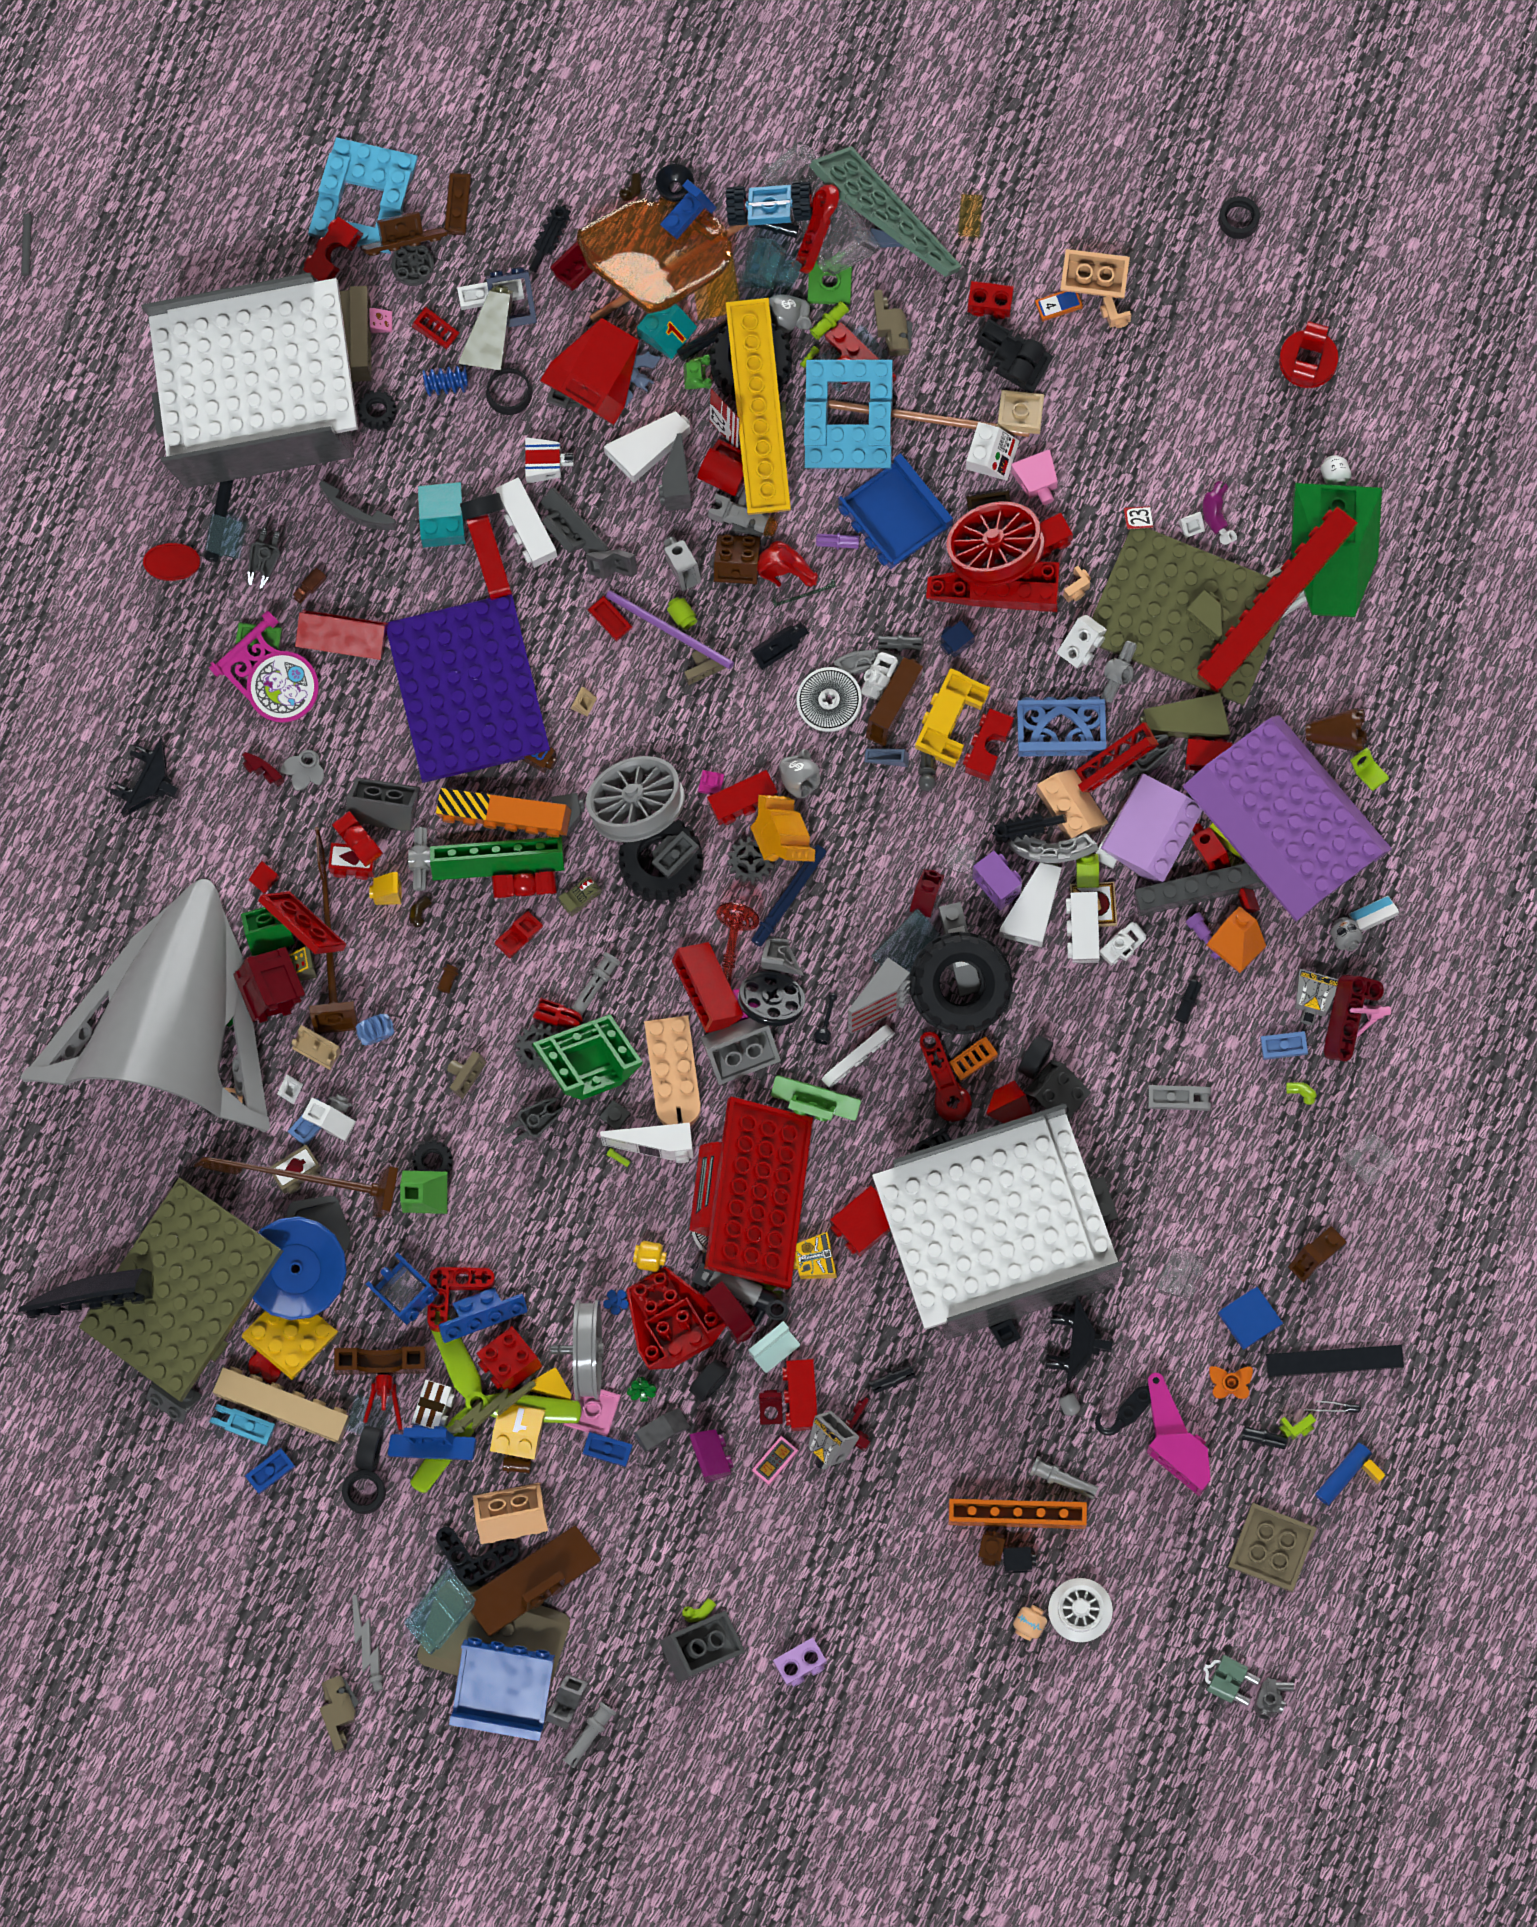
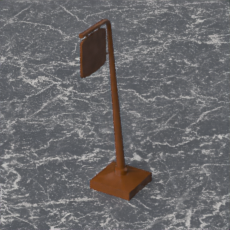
(334, 1015)
(382, 1191)

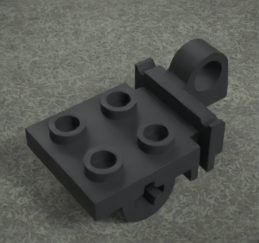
(1015, 358)

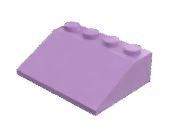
(1152, 829)

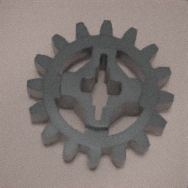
(742, 862)
(526, 1046)

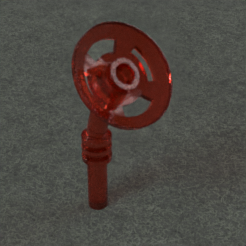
(735, 925)

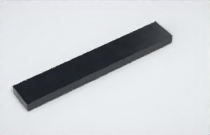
(1334, 1361)

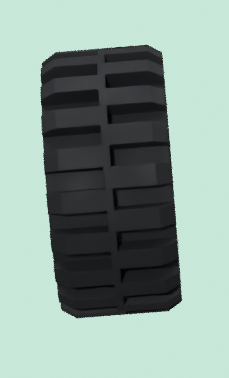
(721, 361)
(659, 887)

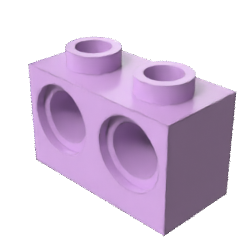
(796, 1657)

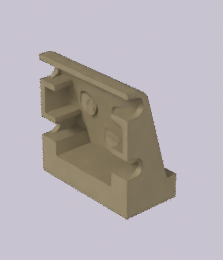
(356, 320)

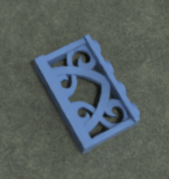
(1038, 747)

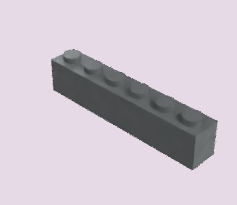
(1195, 889)

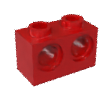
(991, 294)

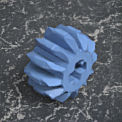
(375, 1029)

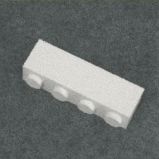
(526, 523)

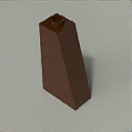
(893, 701)

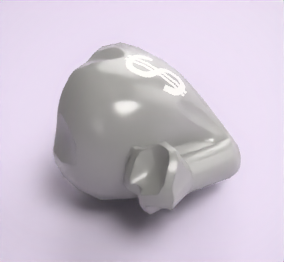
(789, 313)
(799, 774)

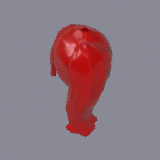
(782, 559)

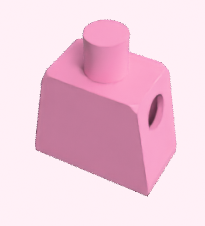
(1036, 476)

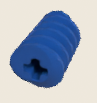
(445, 381)

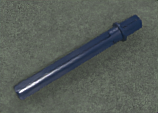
(787, 897)

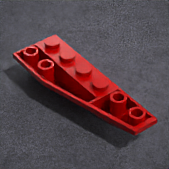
(1033, 591)

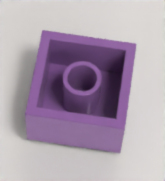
(997, 879)

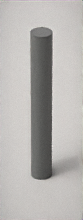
(26, 244)

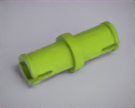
(829, 320)

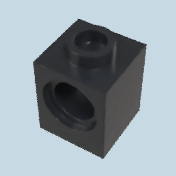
(1018, 1560)

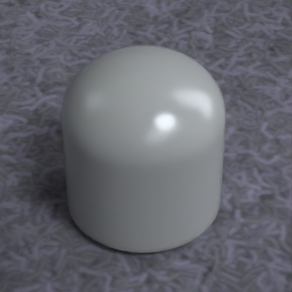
(1069, 1404)

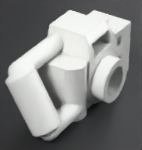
(878, 676)
(1122, 943)

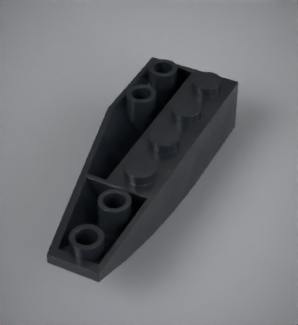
(93, 1292)

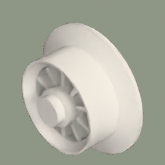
(1080, 1610)

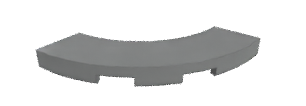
(861, 661)
(1065, 851)

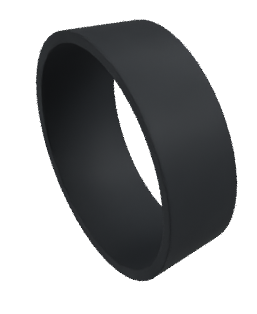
(512, 409)

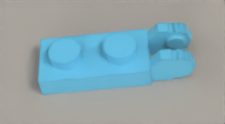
(245, 1425)

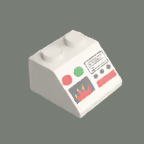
(992, 451)

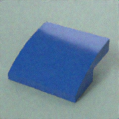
(1250, 1318)

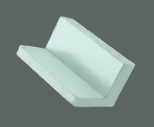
(774, 1347)

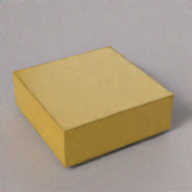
(1373, 1471)

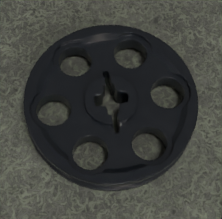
(776, 1004)

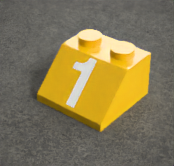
(518, 1431)

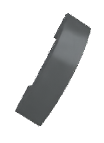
(378, 521)

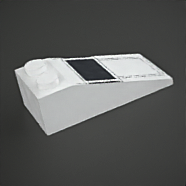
(663, 1141)

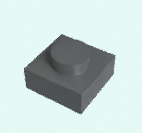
(615, 1115)

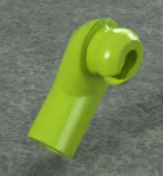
(1304, 1090)

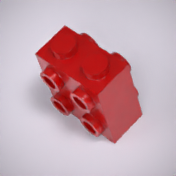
(508, 1360)

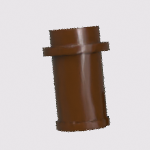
(447, 978)
(516, 1465)

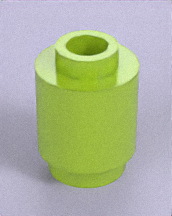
(682, 613)

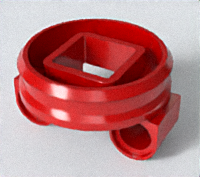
(1303, 373)

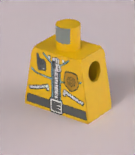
(815, 1258)

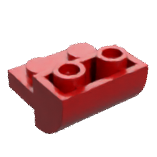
(723, 468)

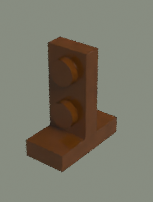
(1316, 1253)

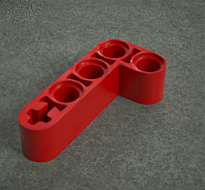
(488, 556)

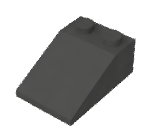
(674, 489)
(701, 1646)

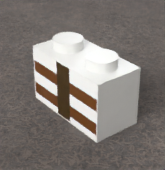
(433, 1405)

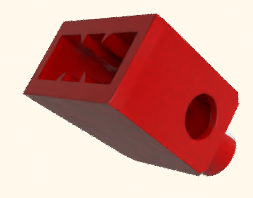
(1209, 848)

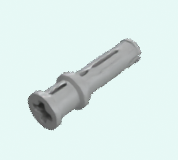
(603, 975)
(1054, 1474)
(595, 1725)

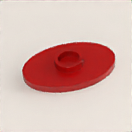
(171, 562)

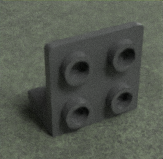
(1056, 1087)

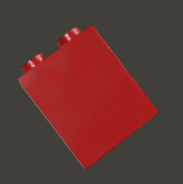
(861, 1222)

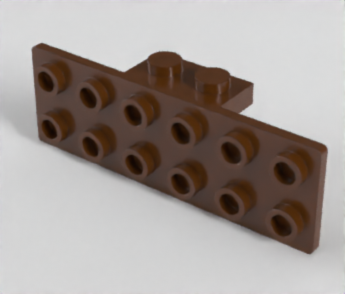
(533, 1580)

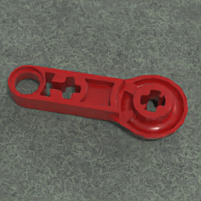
(823, 207)
(945, 1083)

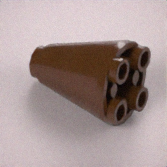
(1339, 730)

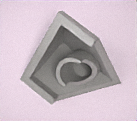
(779, 957)

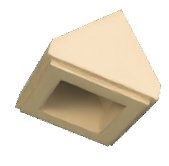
(584, 702)

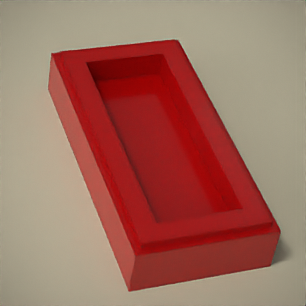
(610, 618)

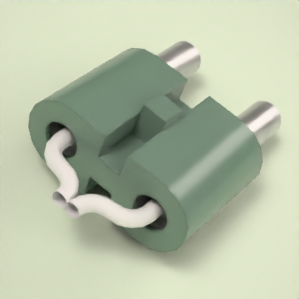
(1227, 1679)

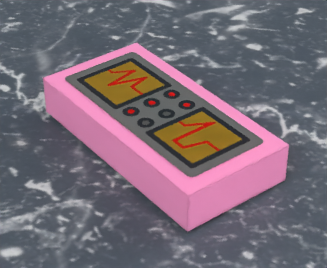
(775, 1460)

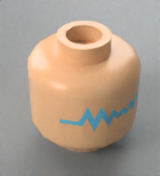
(1030, 1622)

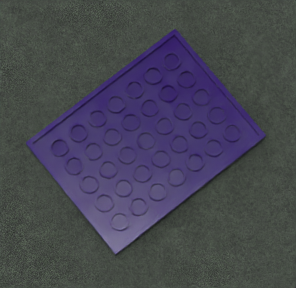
(467, 688)

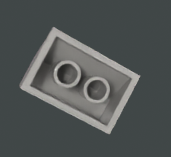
(740, 1049)

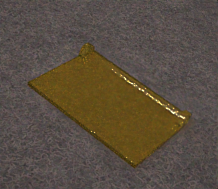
(713, 297)

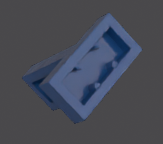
(687, 210)

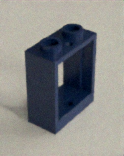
(516, 273)

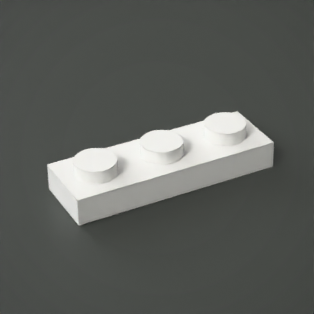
(475, 295)

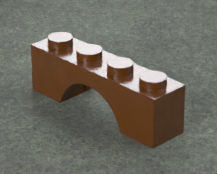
(396, 1361)

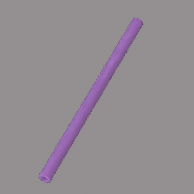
(670, 629)

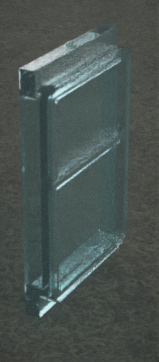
(440, 1612)

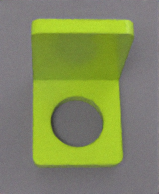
(1369, 771)

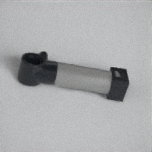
(746, 1291)

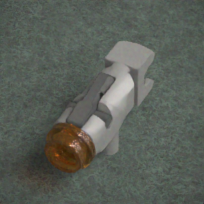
(742, 522)

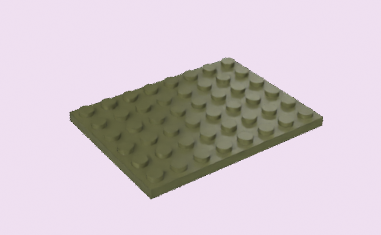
(1149, 601)
(202, 1281)

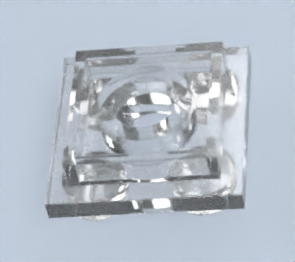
(1370, 1145)

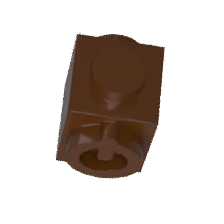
(991, 1548)

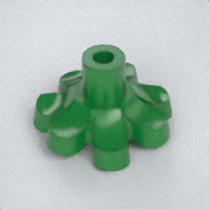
(641, 1390)

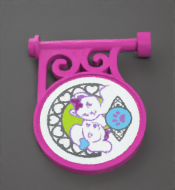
(279, 684)

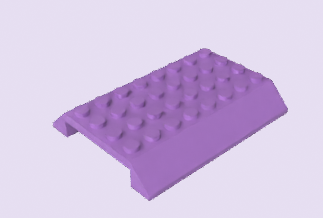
(1286, 816)

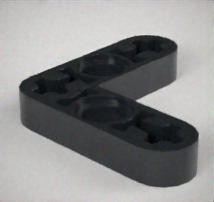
(469, 1564)

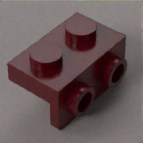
(571, 268)

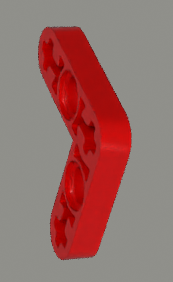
(450, 1283)

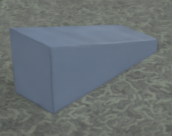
(884, 239)
(893, 757)

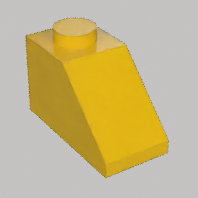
(386, 889)

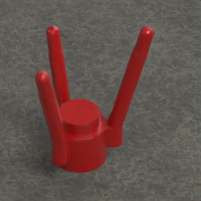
(384, 1387)

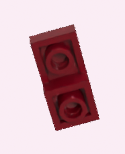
(258, 766)

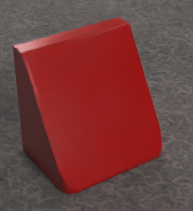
(263, 877)
(1248, 900)

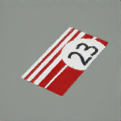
(724, 419)

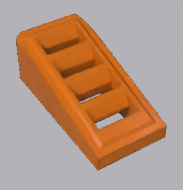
(977, 1065)

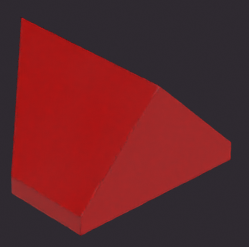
(1008, 1103)

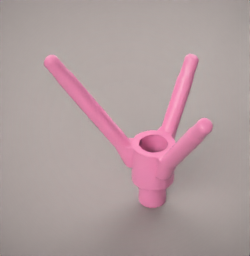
(1373, 1013)

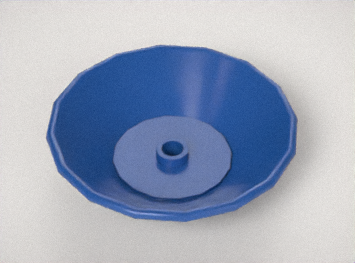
(320, 1273)

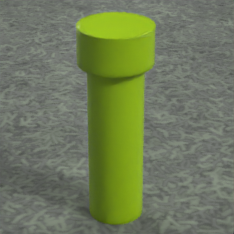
(814, 351)
(611, 1153)

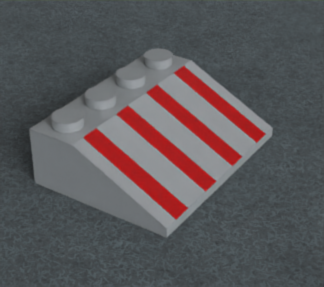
(880, 997)

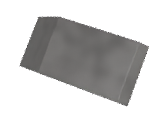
(608, 562)
(661, 1429)
(567, 1701)

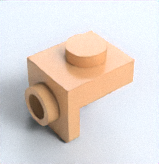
(1114, 319)
(1078, 588)

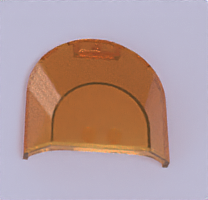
(647, 261)

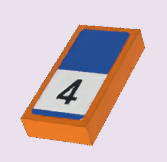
(1058, 305)

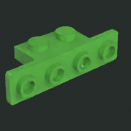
(815, 1100)

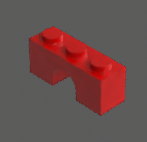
(338, 235)
(994, 727)

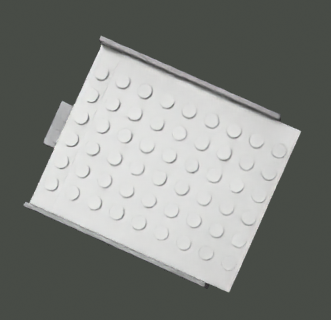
(252, 379)
(999, 1224)

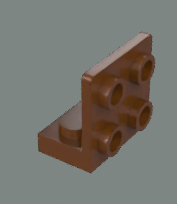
(736, 559)

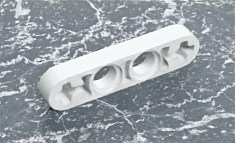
(858, 1056)

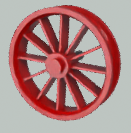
(995, 544)

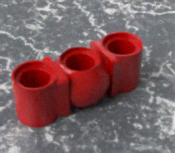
(357, 839)
(524, 884)

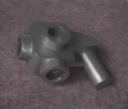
(1269, 1700)

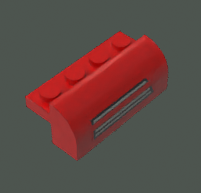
(705, 1187)

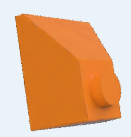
(1238, 940)

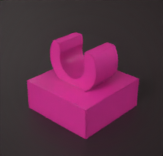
(710, 782)

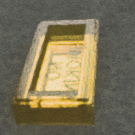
(970, 215)

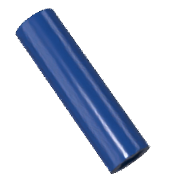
(1343, 1474)

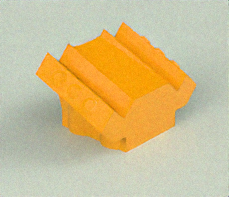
(781, 830)

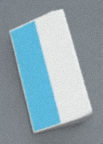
(1374, 913)

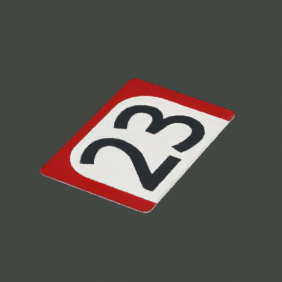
(1140, 516)

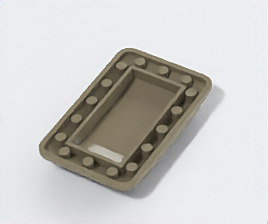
(536, 1630)

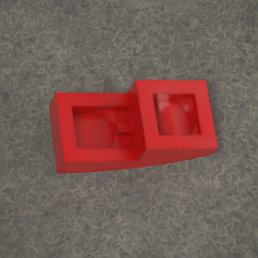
(519, 934)

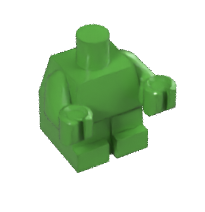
(695, 373)

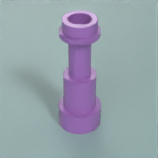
(1197, 923)

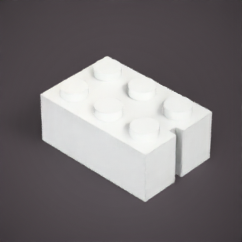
(1083, 927)

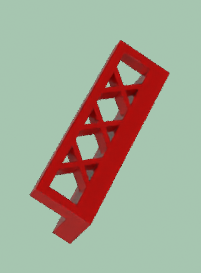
(1119, 762)

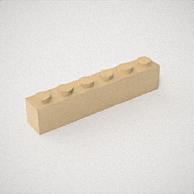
(281, 1405)

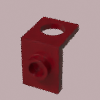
(770, 1398)

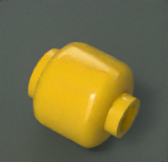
(649, 1256)

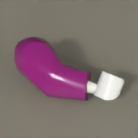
(1213, 513)

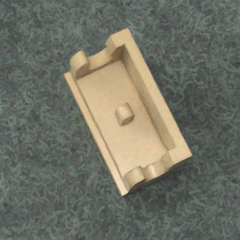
(316, 1047)

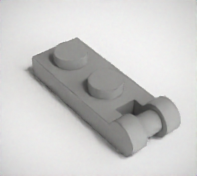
(1178, 1097)

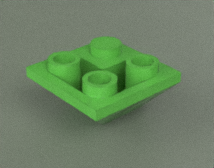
(424, 1192)

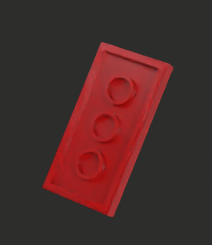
(302, 922)

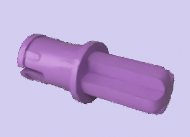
(837, 541)

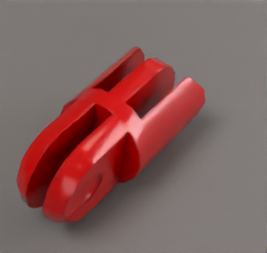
(557, 1014)

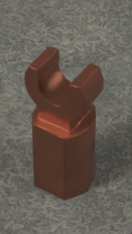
(309, 585)

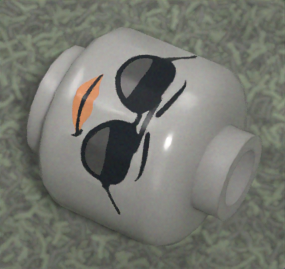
(1346, 934)

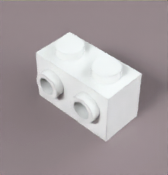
(1082, 641)

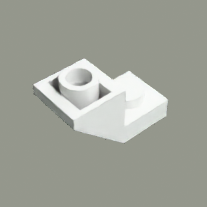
(329, 1119)

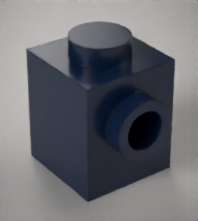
(956, 639)

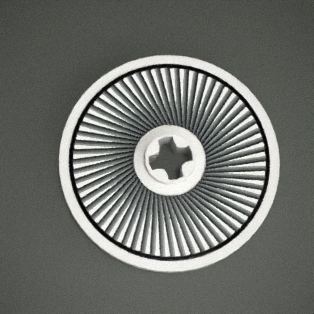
(845, 705)

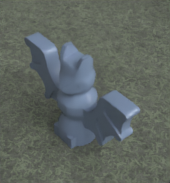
(641, 380)

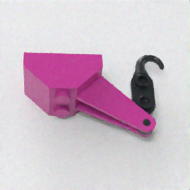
(1173, 1446)

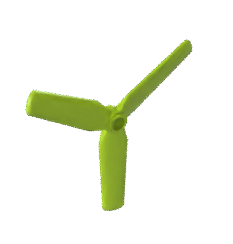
(468, 1384)

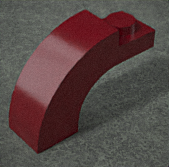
(730, 1312)

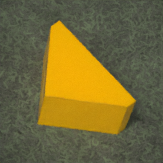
(552, 1385)

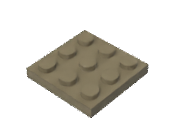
(1272, 1547)

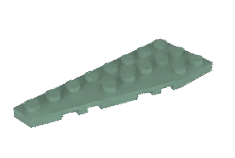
(874, 199)

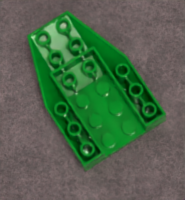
(1344, 578)

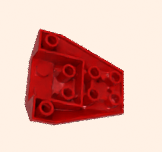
(596, 370)
(670, 1320)

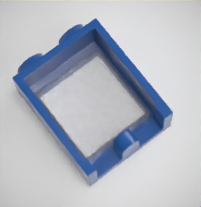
(404, 1290)

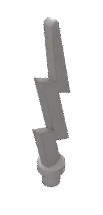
(368, 1658)

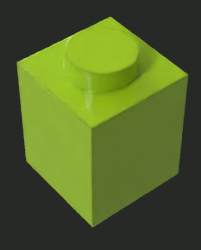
(1087, 871)

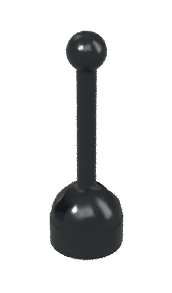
(823, 1033)

